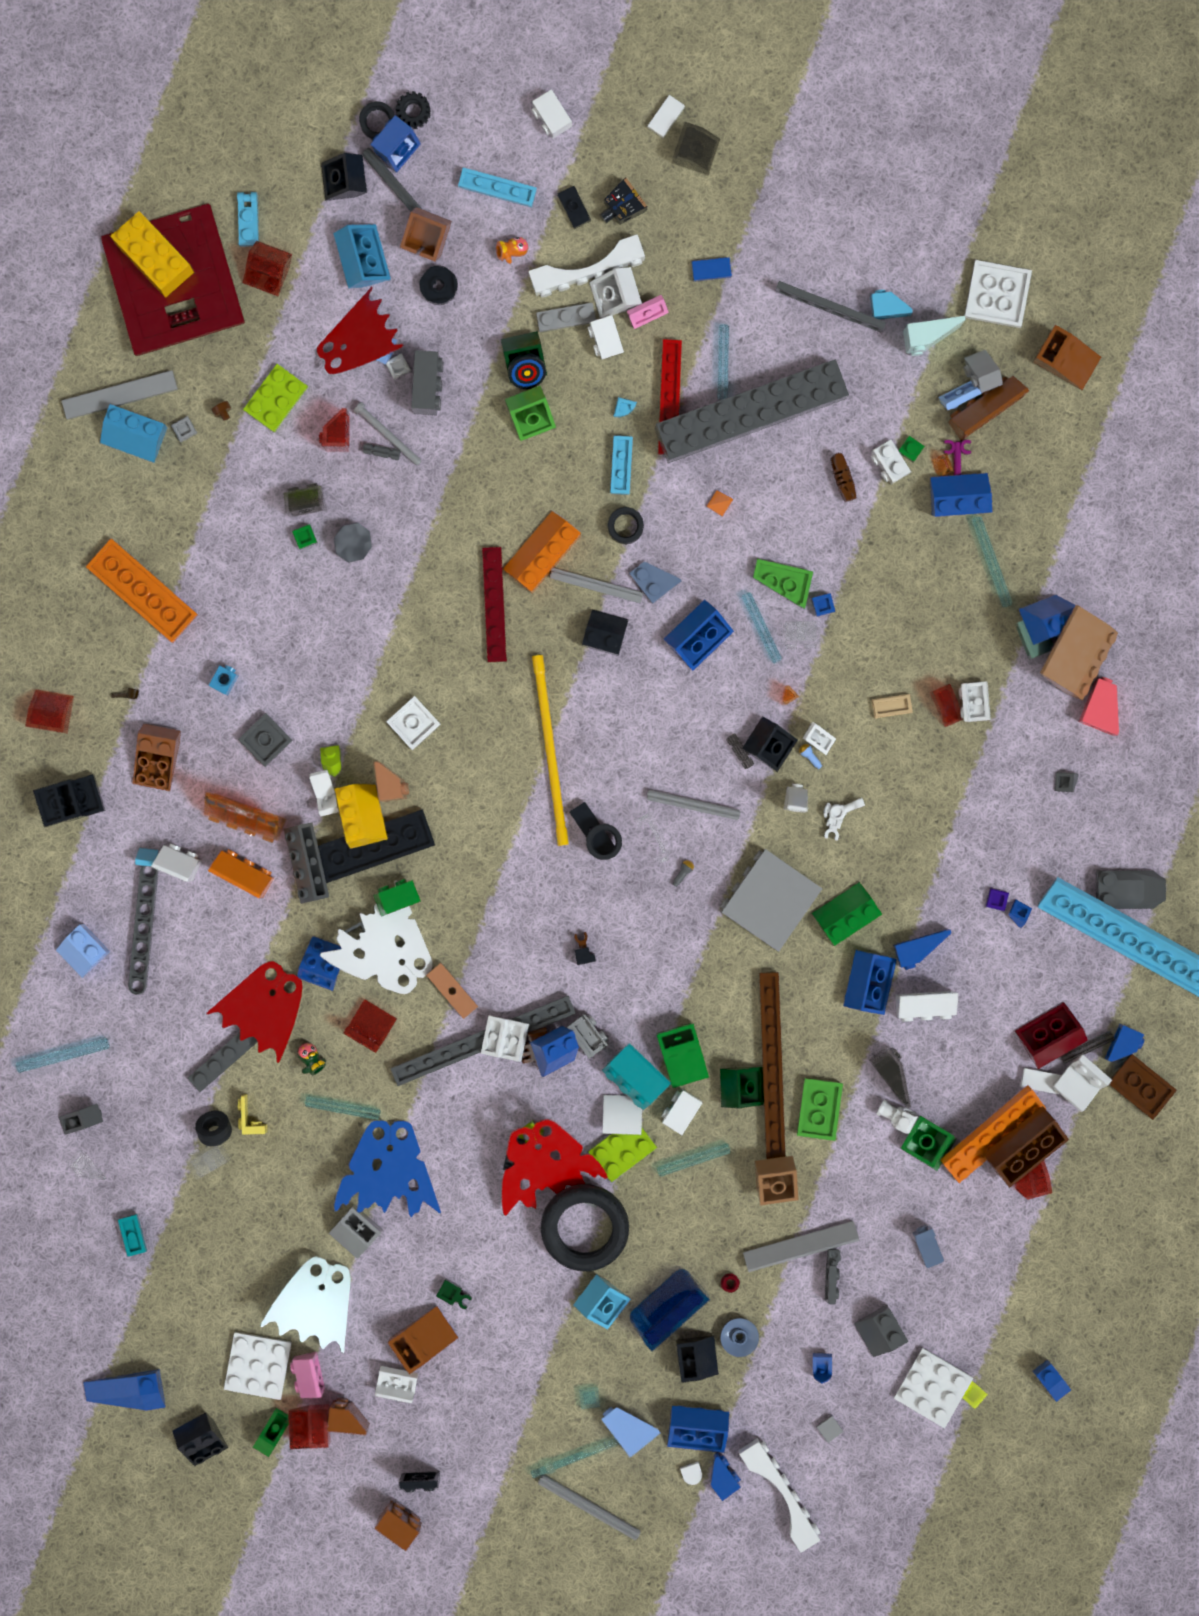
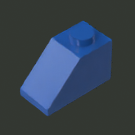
(1125, 1043)
(1051, 1380)

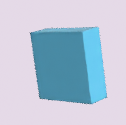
(146, 857)

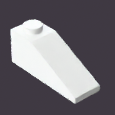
(796, 799)

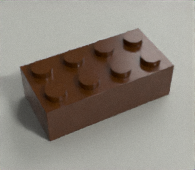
(1026, 1146)

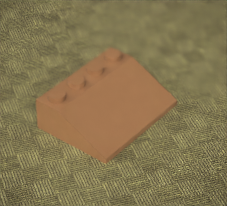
(1079, 653)

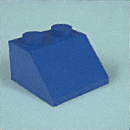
(395, 143)
(555, 1050)

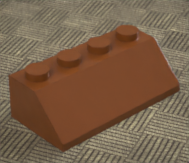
(988, 407)

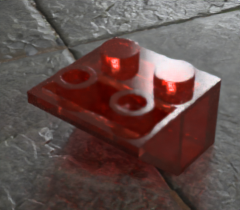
(266, 268)
(309, 1427)

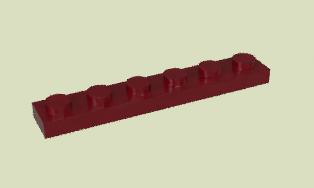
(494, 604)

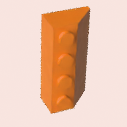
(542, 551)

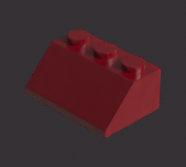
(1051, 1035)

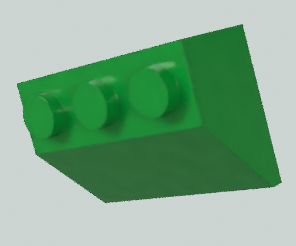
(847, 914)

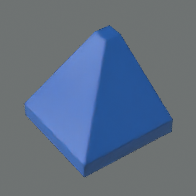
(1019, 913)

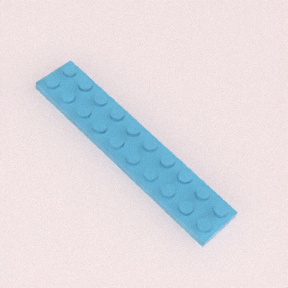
(1122, 934)

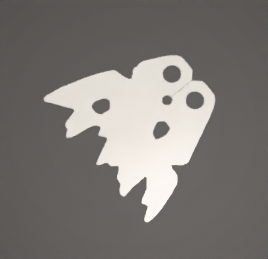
(381, 951)

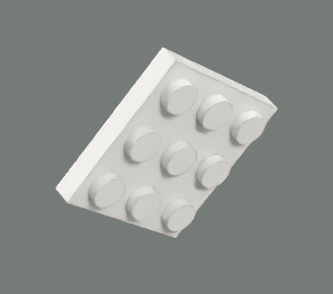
(998, 294)
(257, 1365)
(933, 1387)

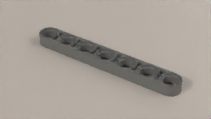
(144, 938)

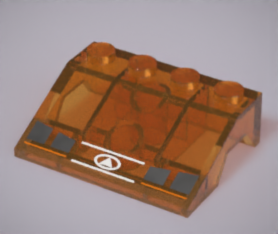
(243, 816)

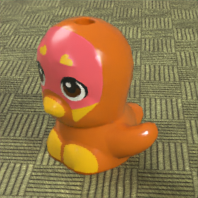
(514, 247)

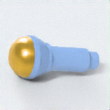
(806, 751)

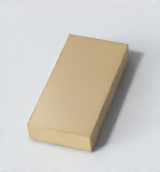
(892, 706)

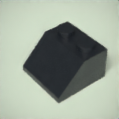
(343, 176)
(605, 632)
(770, 743)

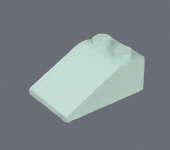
(924, 335)

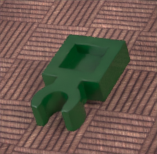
(450, 1293)

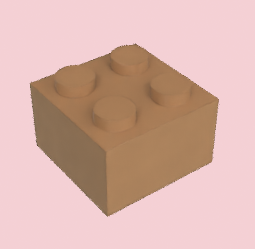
(776, 1180)

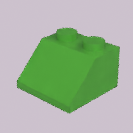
(530, 413)

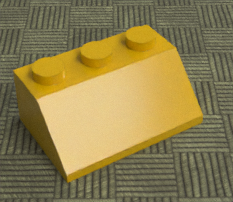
(361, 814)

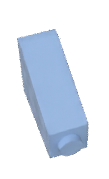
(629, 1430)

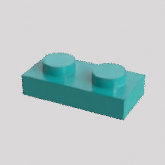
(132, 1235)

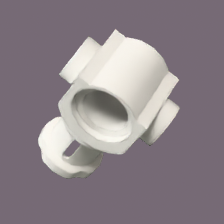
(900, 1117)

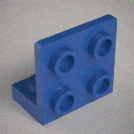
(315, 968)

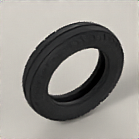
(584, 1260)

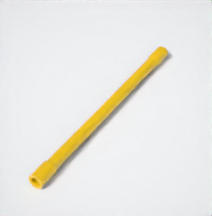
(539, 671)

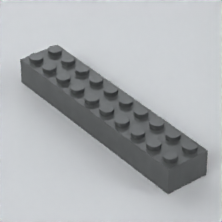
(751, 411)

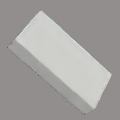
(666, 116)
(1039, 1080)

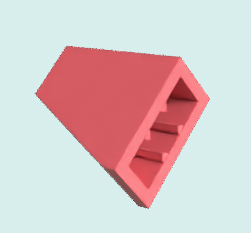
(1102, 707)

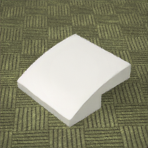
(504, 1038)
(621, 1115)

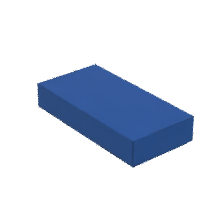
(711, 269)

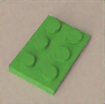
(819, 1109)

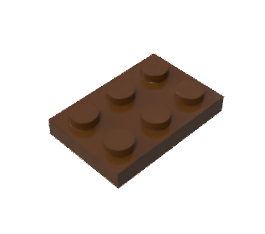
(1142, 1086)

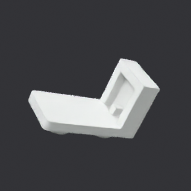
(324, 792)

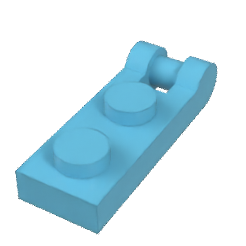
(248, 219)

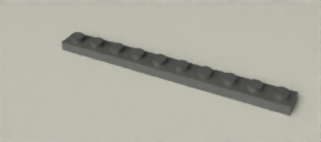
(473, 1044)

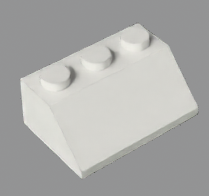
(926, 1005)

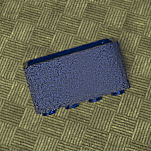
(668, 1308)

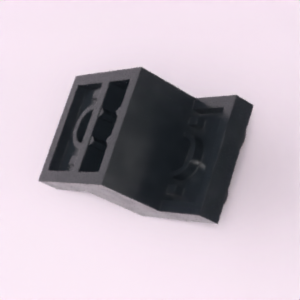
(69, 800)

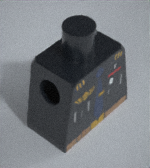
(623, 203)

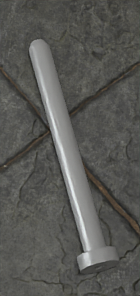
(359, 409)

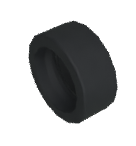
(376, 105)
(623, 511)
(604, 827)

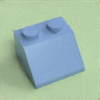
(82, 950)

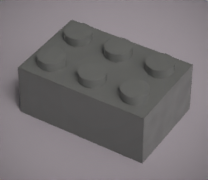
(427, 383)

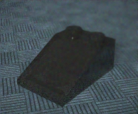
(891, 1069)

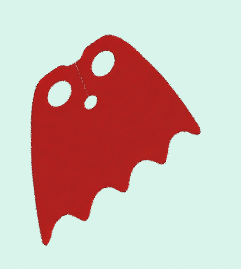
(362, 333)
(259, 1014)

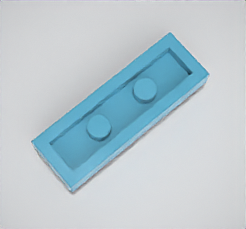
(621, 465)

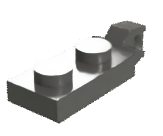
(832, 1275)

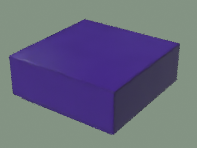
(997, 899)

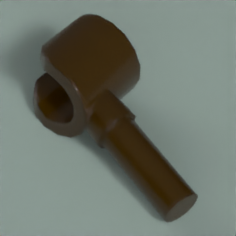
(131, 694)

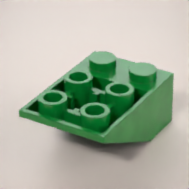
(682, 1055)

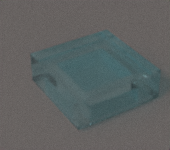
(589, 1397)

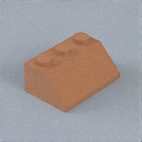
(389, 784)

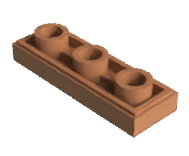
(460, 1000)

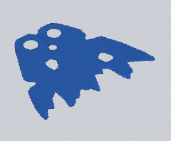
(393, 1176)

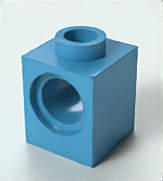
(217, 685)

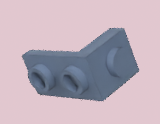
(928, 1246)

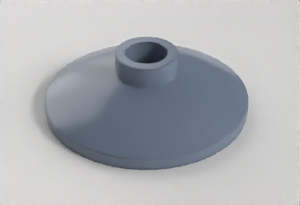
(740, 1347)

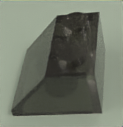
(696, 149)
(305, 500)

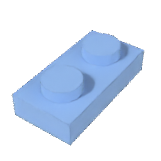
(959, 395)

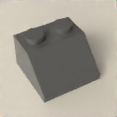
(881, 1331)

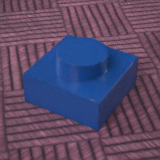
(823, 605)

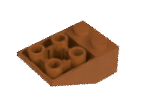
(1067, 357)
(156, 756)
(422, 1339)

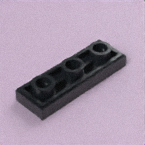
(585, 820)

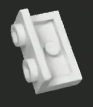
(975, 701)
(396, 1384)

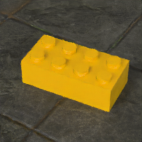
(152, 254)

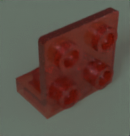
(370, 1026)

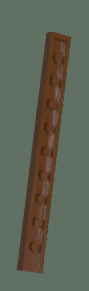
(772, 1065)

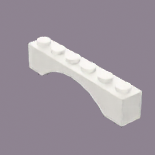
(548, 279)
(758, 1461)

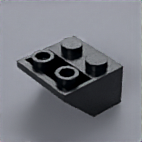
(697, 1358)
(199, 1439)

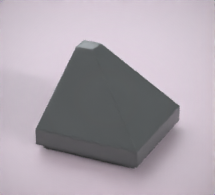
(1065, 781)

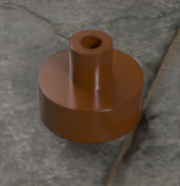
(222, 410)

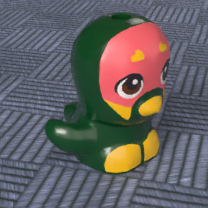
(310, 1057)

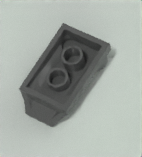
(1130, 889)

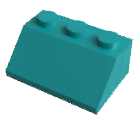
(636, 1076)

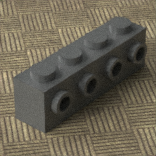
(306, 862)

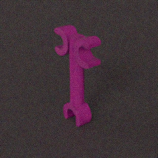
(957, 448)

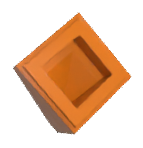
(719, 503)

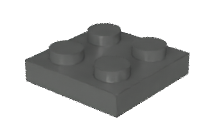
(265, 740)

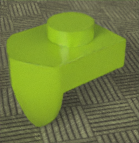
(331, 759)

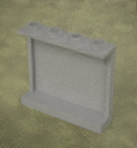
(770, 899)

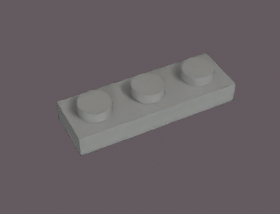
(565, 317)

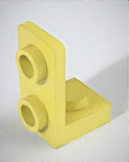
(256, 1126)

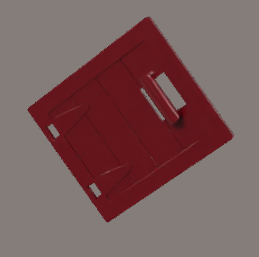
(209, 285)

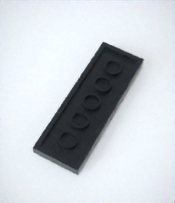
(404, 835)

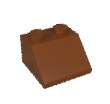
(346, 1418)

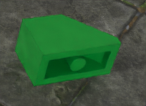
(272, 1432)

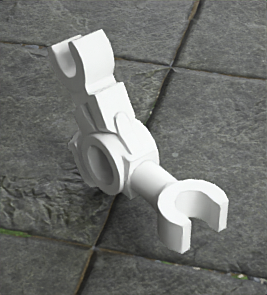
(837, 814)

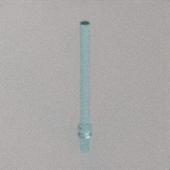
(550, 1466)

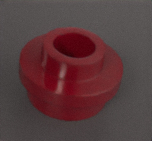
(730, 1289)

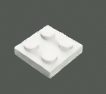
(413, 723)

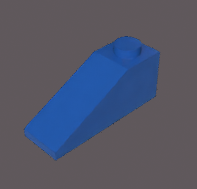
(915, 950)

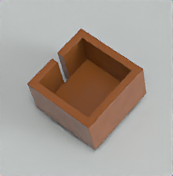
(425, 231)
(398, 1525)

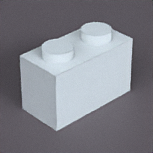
(551, 114)
(606, 337)
(681, 1111)

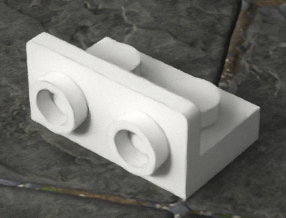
(890, 462)

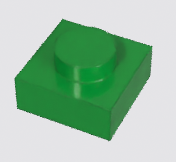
(911, 449)
(304, 537)

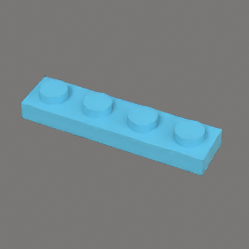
(497, 187)

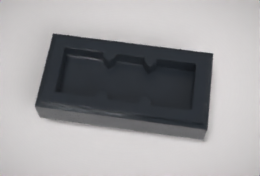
(574, 207)

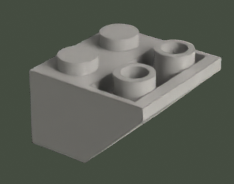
(356, 1231)

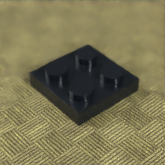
(419, 1480)

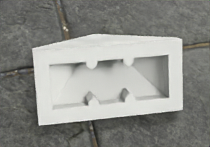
(819, 738)

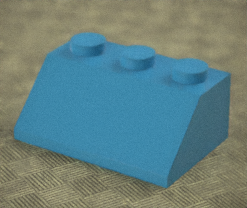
(361, 255)
(132, 433)

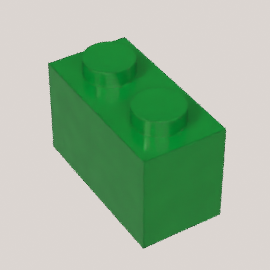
(396, 898)

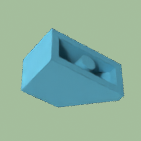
(887, 305)

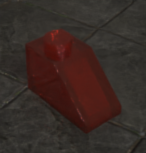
(947, 705)

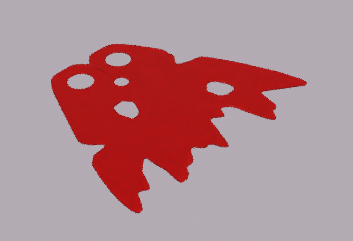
(541, 1168)

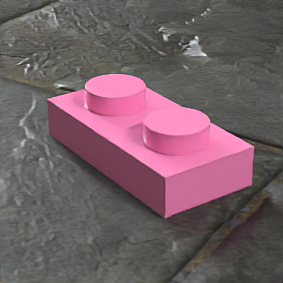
(647, 311)

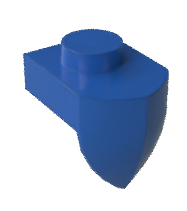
(822, 1367)

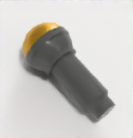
(686, 868)

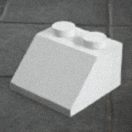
(615, 292)
(177, 863)

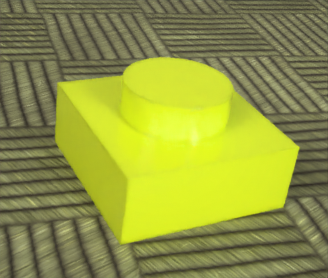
(974, 1395)

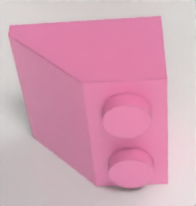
(308, 1375)

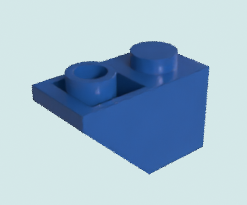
(722, 1479)

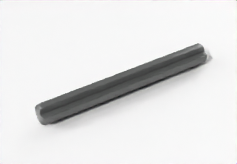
(390, 179)

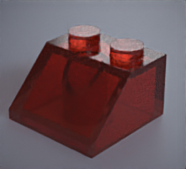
(336, 433)
(50, 711)

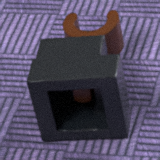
(583, 954)

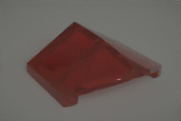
(1035, 1183)

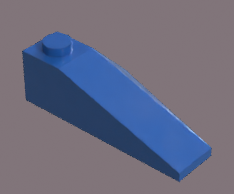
(132, 1391)

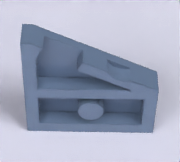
(653, 581)

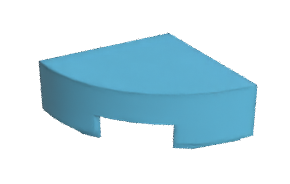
(624, 407)

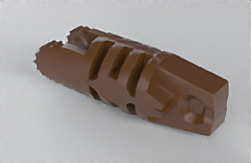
(843, 477)

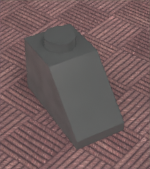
(81, 1119)

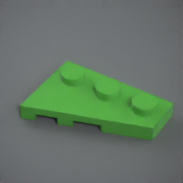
(785, 580)

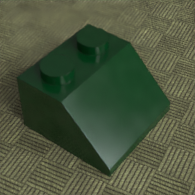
(523, 345)
(741, 1087)

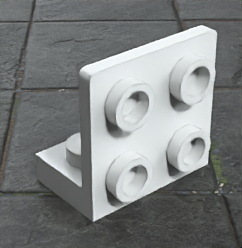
(1081, 1082)

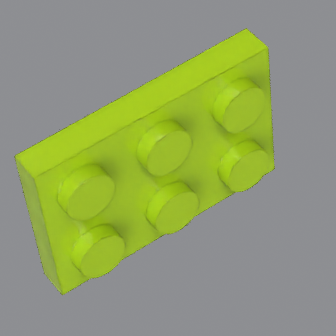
(275, 398)
(621, 1152)

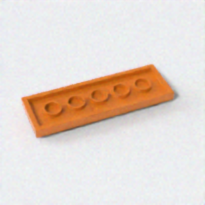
(141, 590)
(969, 1152)

